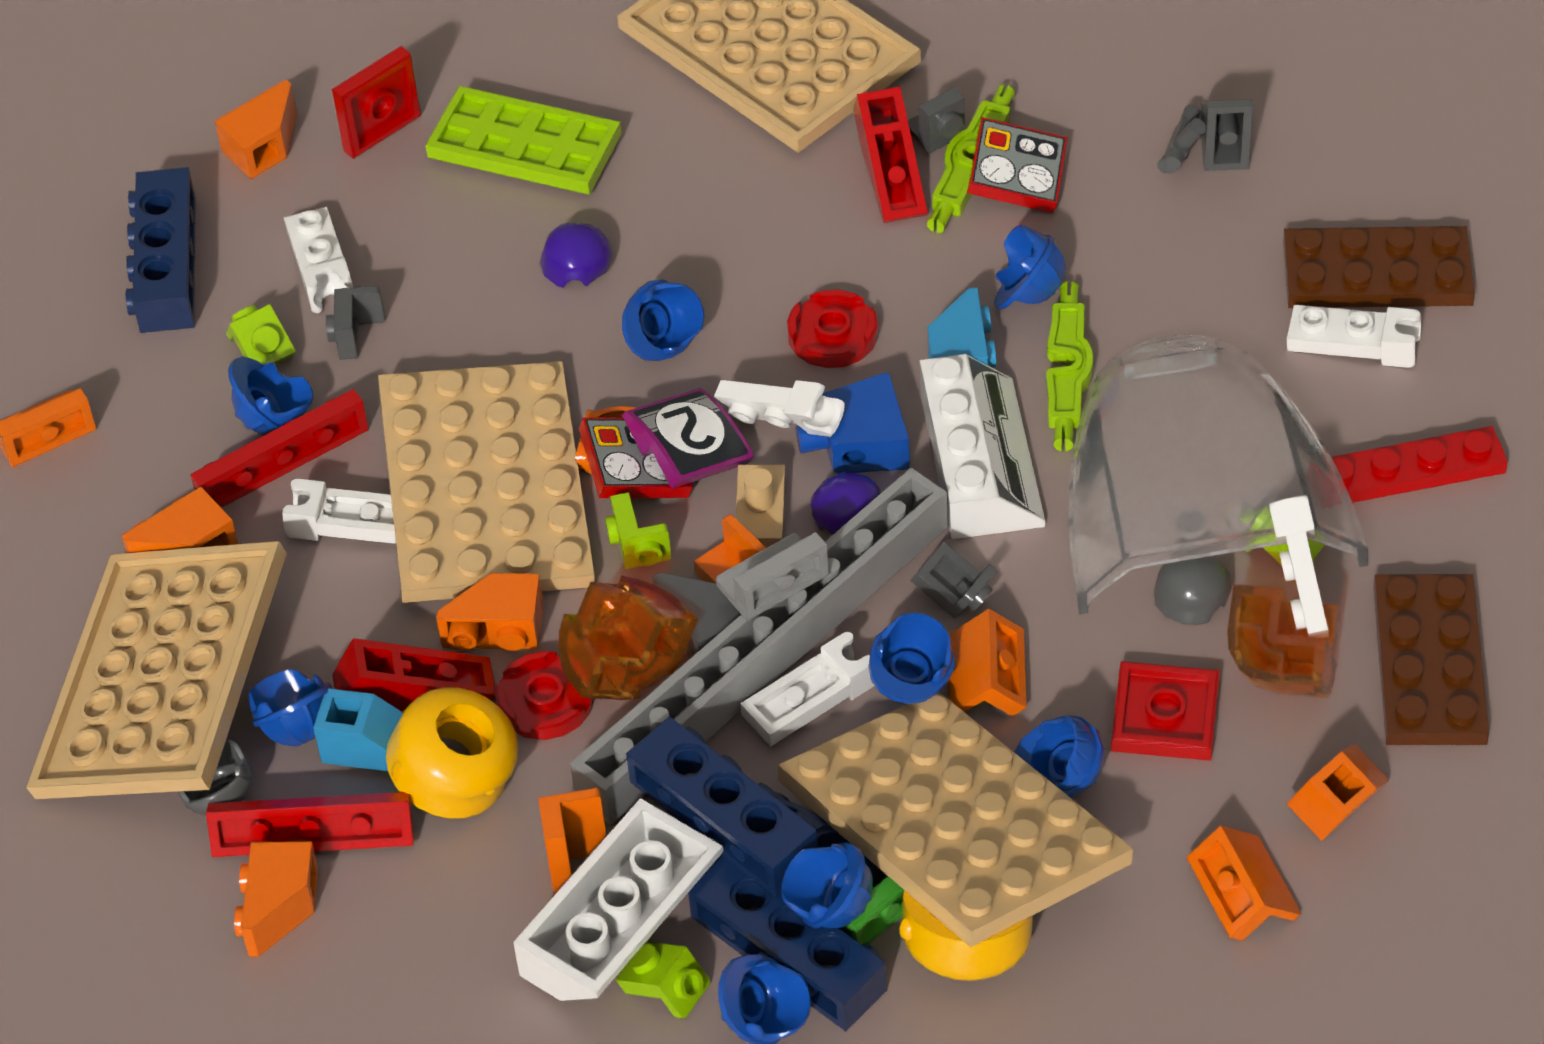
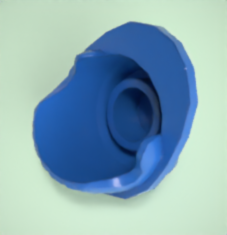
(1032, 270)
(661, 319)
(265, 396)
(911, 658)
(287, 706)
(1065, 753)
(828, 885)
(762, 999)

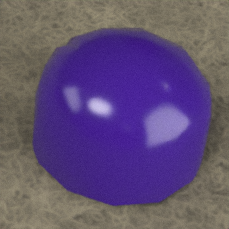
(575, 253)
(841, 499)

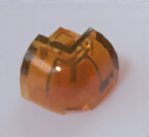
(623, 638)
(1272, 649)

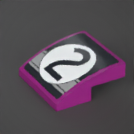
(688, 437)

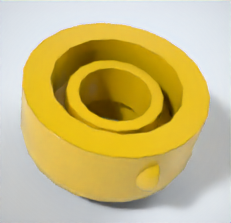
(440, 778)
(951, 957)

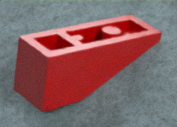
(889, 154)
(406, 672)

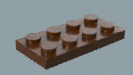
(1378, 267)
(1430, 659)

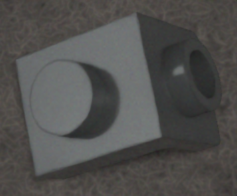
(939, 120)
(352, 308)
(953, 581)

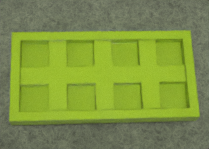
(524, 140)

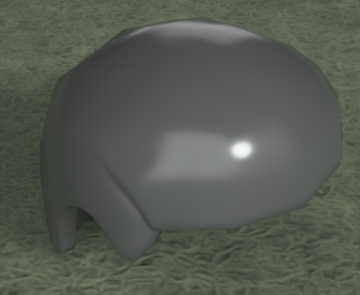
(1192, 589)
(229, 782)

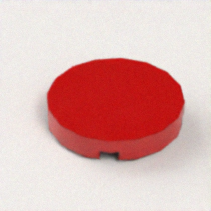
(832, 329)
(540, 697)

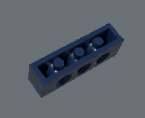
(163, 250)
(659, 771)
(836, 992)

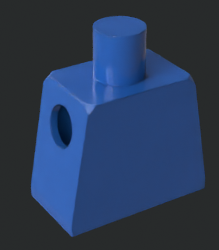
(870, 430)

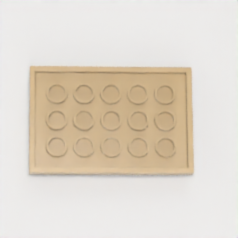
(776, 60)
(483, 478)
(158, 672)
(955, 817)

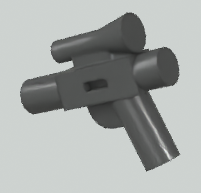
(1184, 136)

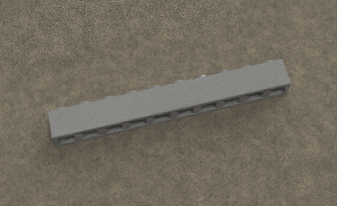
(758, 651)

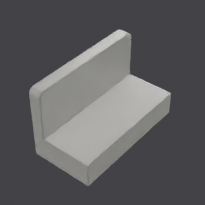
(774, 574)

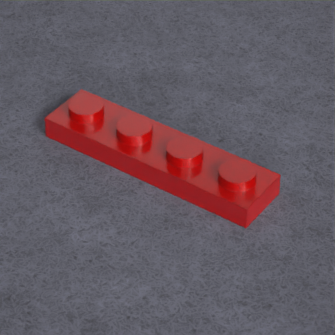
(283, 449)
(1421, 464)
(325, 821)

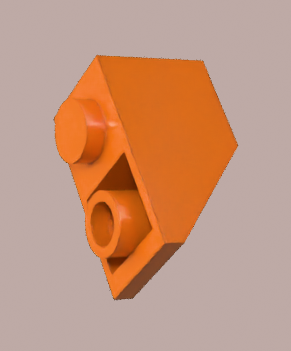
(259, 130)
(186, 523)
(494, 614)
(1337, 791)
(278, 892)

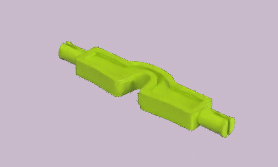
(951, 192)
(1067, 383)

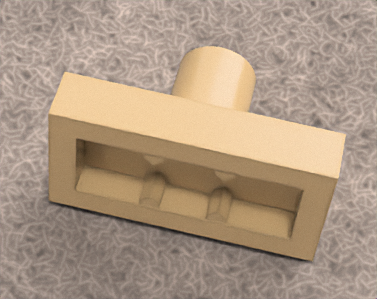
(762, 501)

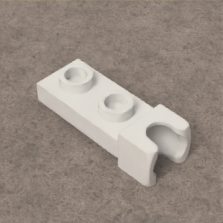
(317, 255)
(1356, 333)
(783, 405)
(337, 513)
(1293, 527)
(808, 690)

